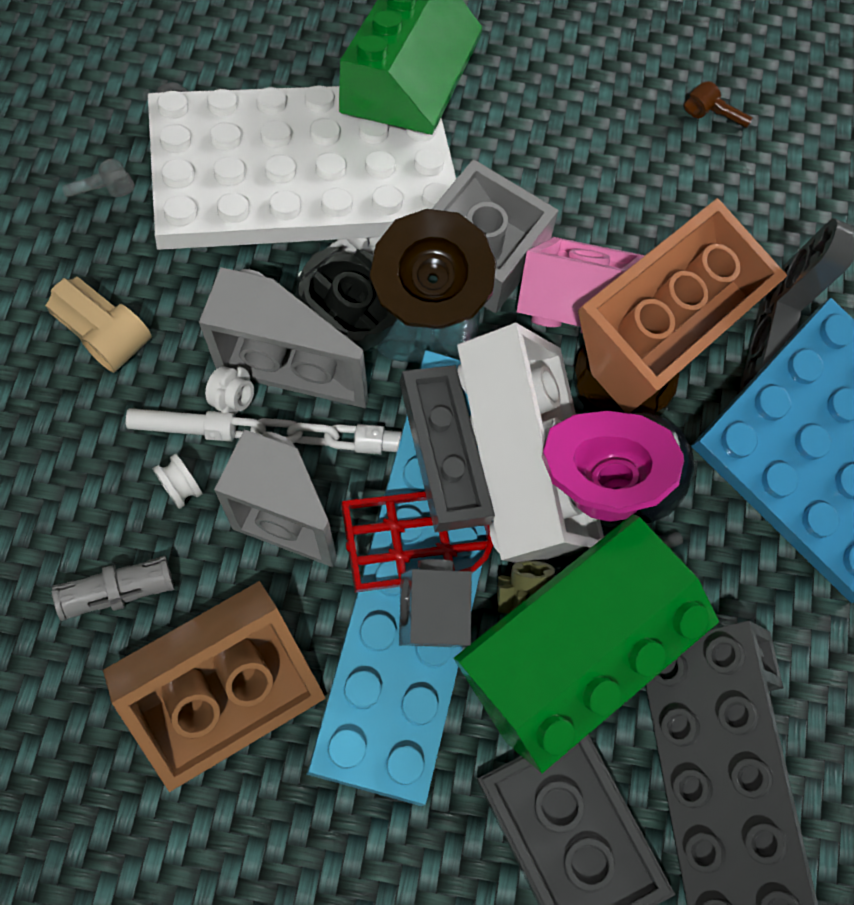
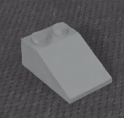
(280, 339)

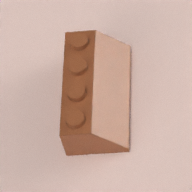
(674, 304)

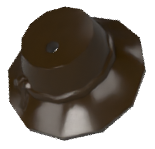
(438, 246)

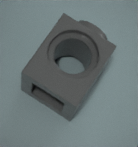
(435, 605)

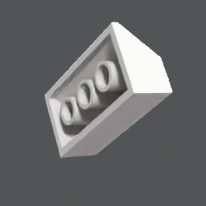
(514, 398)

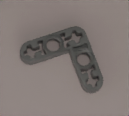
(809, 274)

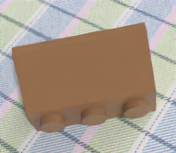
(212, 686)

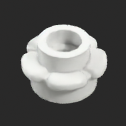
(229, 389)

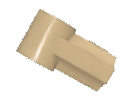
(105, 330)

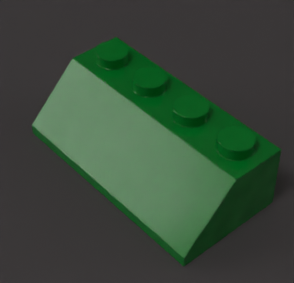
(407, 62)
(586, 642)

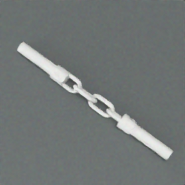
(223, 426)

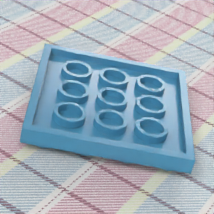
(792, 443)

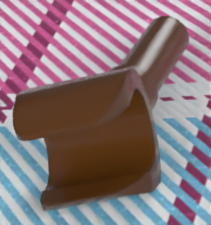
(708, 97)

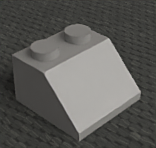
(507, 215)
(273, 498)

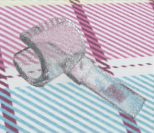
(111, 174)

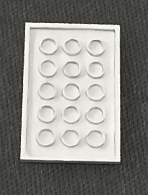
(283, 168)

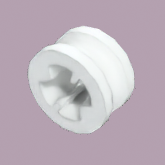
(177, 481)

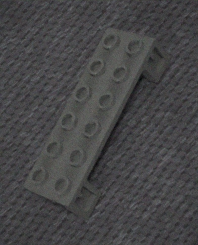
(729, 772)

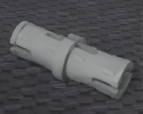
(112, 588)

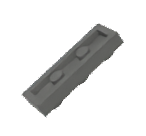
(446, 449)

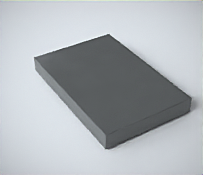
(574, 832)

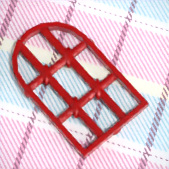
(397, 553)

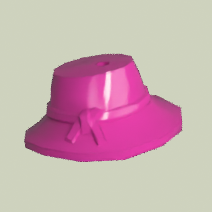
(613, 462)

